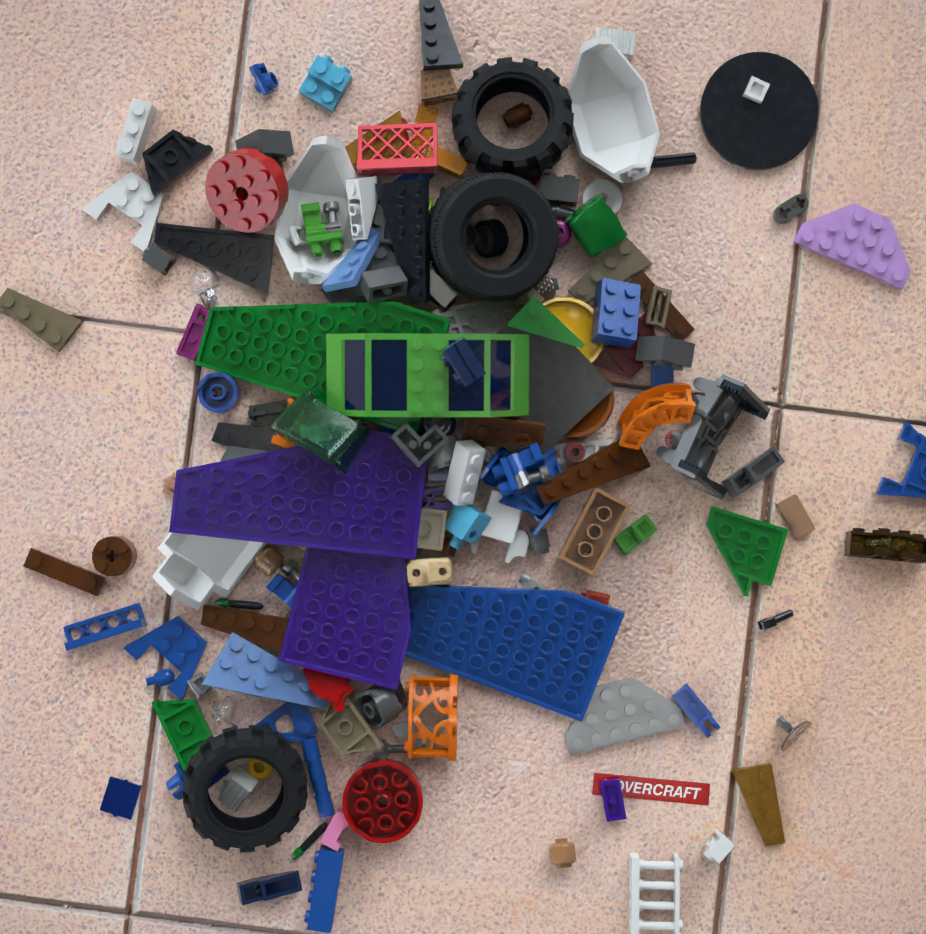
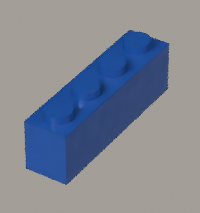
(325, 890)

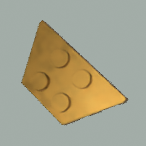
(352, 148)

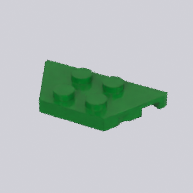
(183, 726)

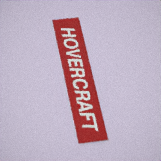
(657, 789)

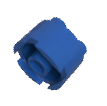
(208, 395)

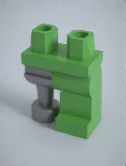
(319, 233)

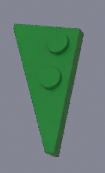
(540, 321)

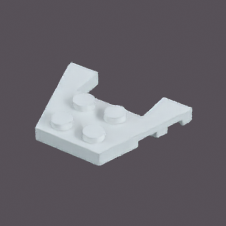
(134, 199)

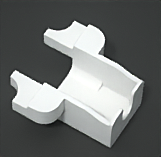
(504, 527)

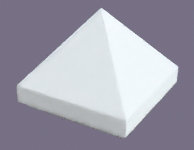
(298, 235)

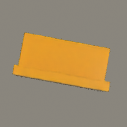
(450, 163)

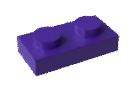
(613, 799)

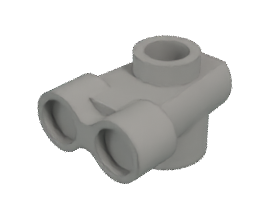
(527, 582)

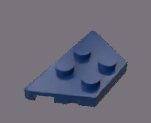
(530, 500)

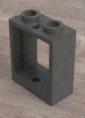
(441, 292)

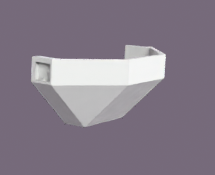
(612, 112)
(316, 178)

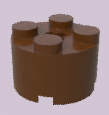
(103, 558)

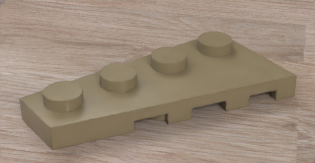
(617, 264)

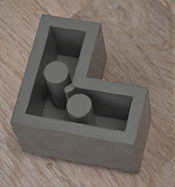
(269, 142)
(665, 352)
(419, 448)

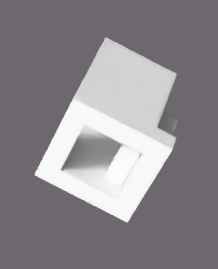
(718, 846)

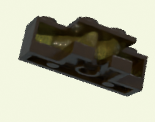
(886, 545)

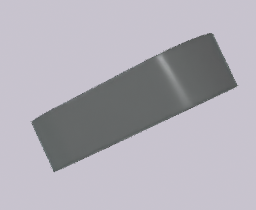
(792, 212)

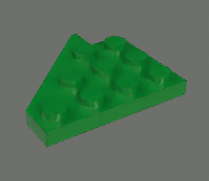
(747, 546)

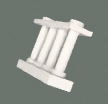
(637, 885)

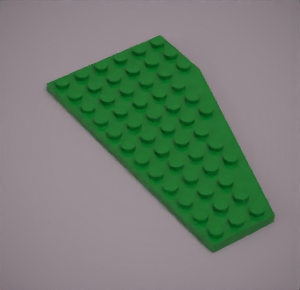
(287, 343)

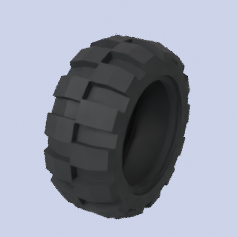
(512, 77)
(252, 831)

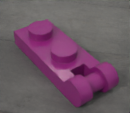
(193, 334)

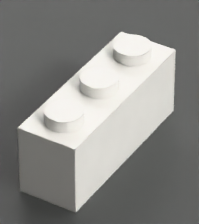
(135, 131)
(464, 472)

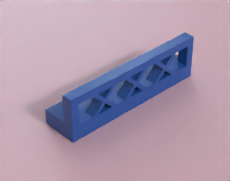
(71, 644)

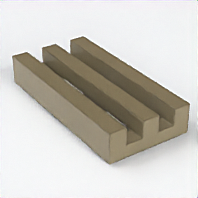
(654, 323)

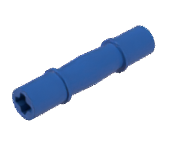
(317, 777)

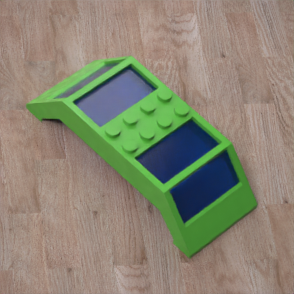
(409, 379)

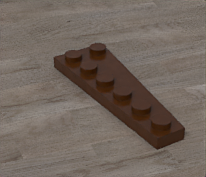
(597, 469)
(252, 626)

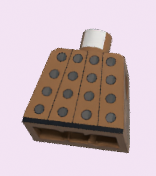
(437, 87)

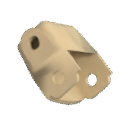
(432, 571)

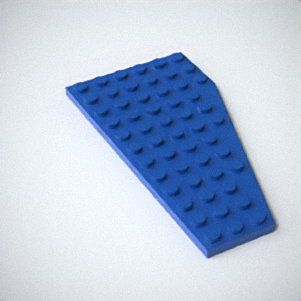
(516, 640)

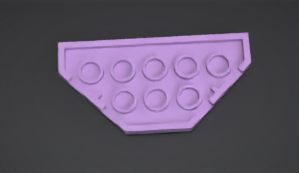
(857, 241)

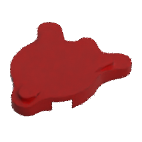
(329, 687)

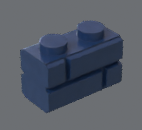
(463, 362)

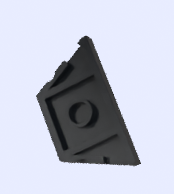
(172, 158)

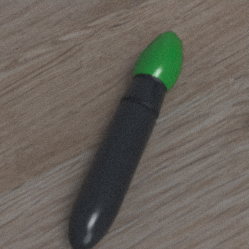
(224, 602)
(299, 851)

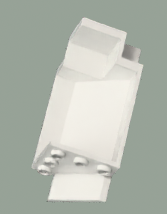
(203, 565)

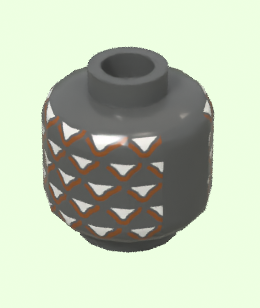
(547, 287)

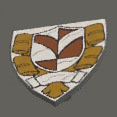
(793, 733)

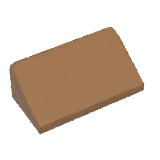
(795, 516)

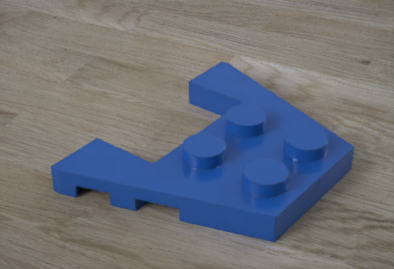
(915, 478)
(179, 645)

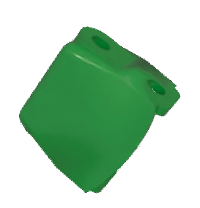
(596, 226)

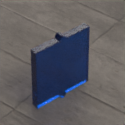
(120, 797)

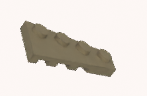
(44, 321)

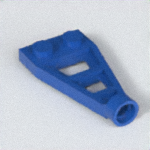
(301, 718)

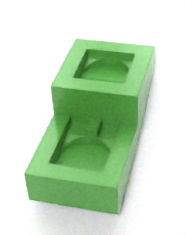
(634, 534)

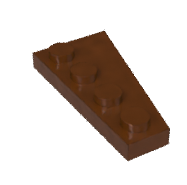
(503, 431)

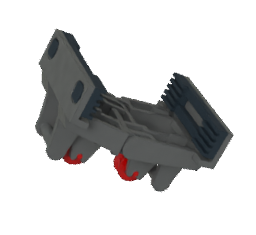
(714, 415)

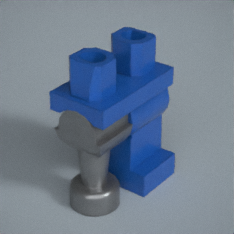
(516, 470)
(282, 586)

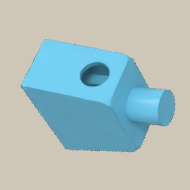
(466, 524)

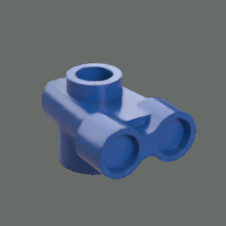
(265, 81)

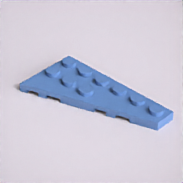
(257, 673)

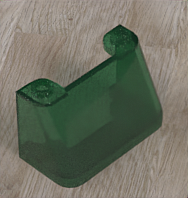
(321, 431)

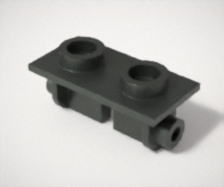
(266, 412)

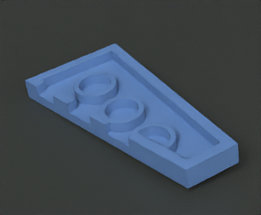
(356, 261)

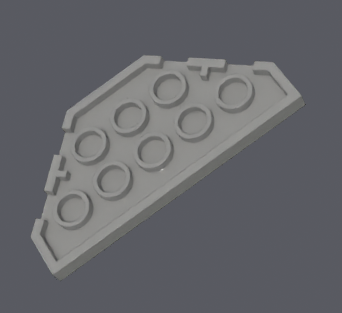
(620, 714)

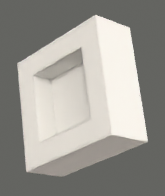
(756, 90)

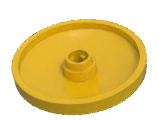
(578, 319)

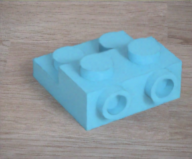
(326, 82)

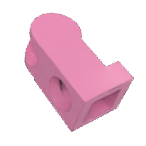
(331, 835)

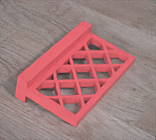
(401, 165)

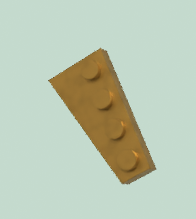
(760, 794)

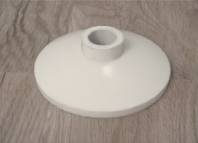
(608, 190)

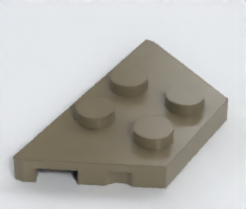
(349, 729)

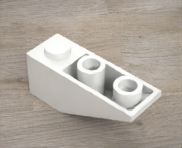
(362, 204)

